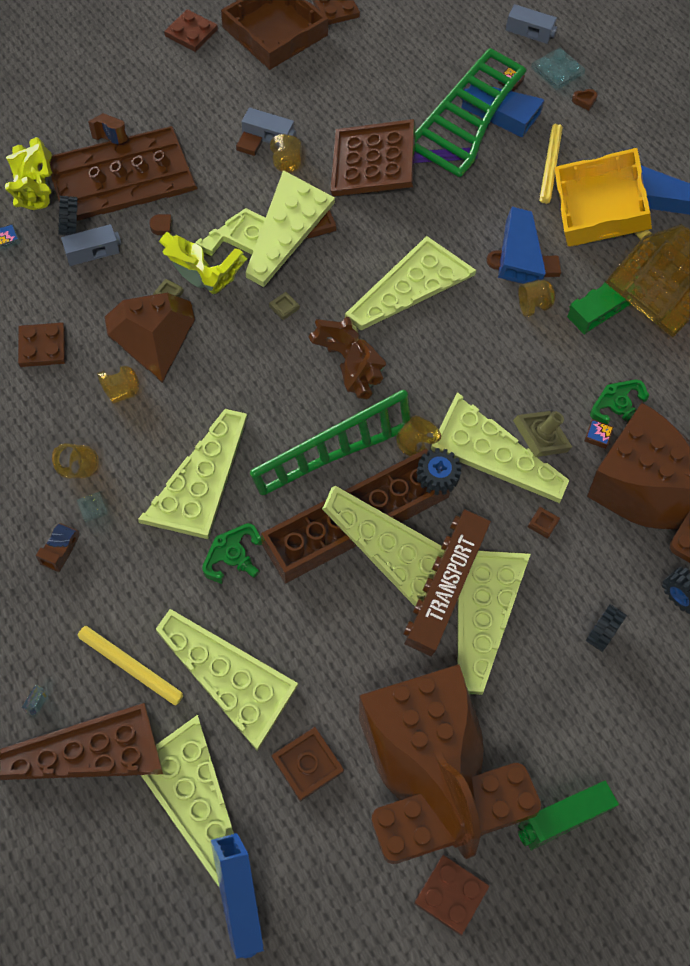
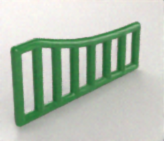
(482, 124)
(345, 449)

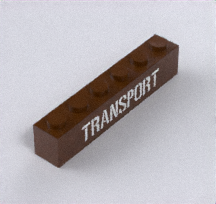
(447, 582)

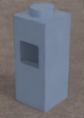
(531, 24)
(266, 125)
(91, 244)

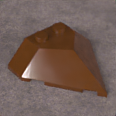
(151, 329)

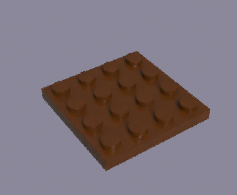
(373, 158)

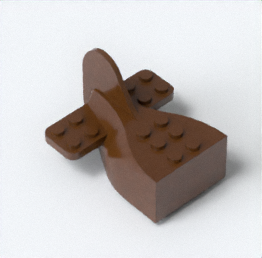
(648, 477)
(432, 761)

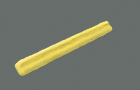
(551, 162)
(130, 665)

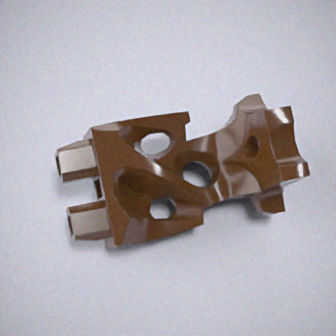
(361, 363)

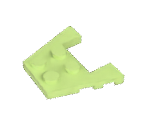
(238, 231)

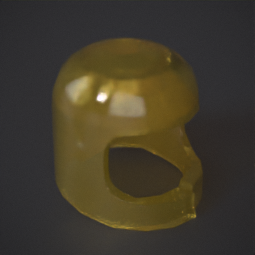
(288, 155)
(536, 294)
(120, 385)
(415, 432)
(86, 458)

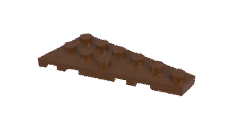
(96, 748)

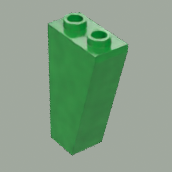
(567, 815)

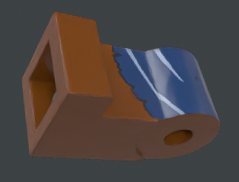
(108, 128)
(58, 547)

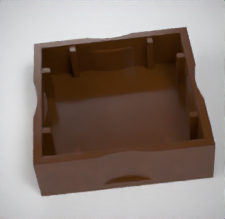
(274, 28)

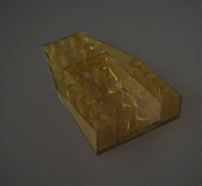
(658, 278)

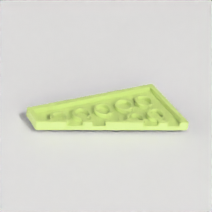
(289, 220)
(416, 277)
(495, 451)
(197, 486)
(392, 546)
(484, 612)
(239, 683)
(191, 791)

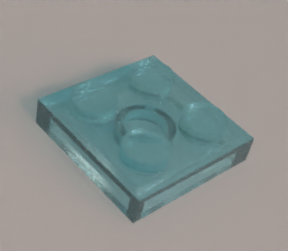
(558, 68)

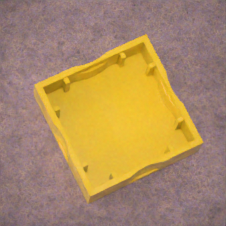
(603, 197)

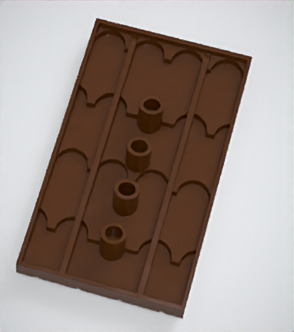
(123, 174)

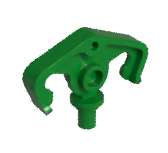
(616, 398)
(230, 551)

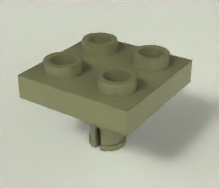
(543, 433)

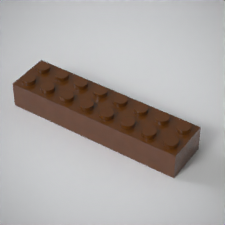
(315, 538)

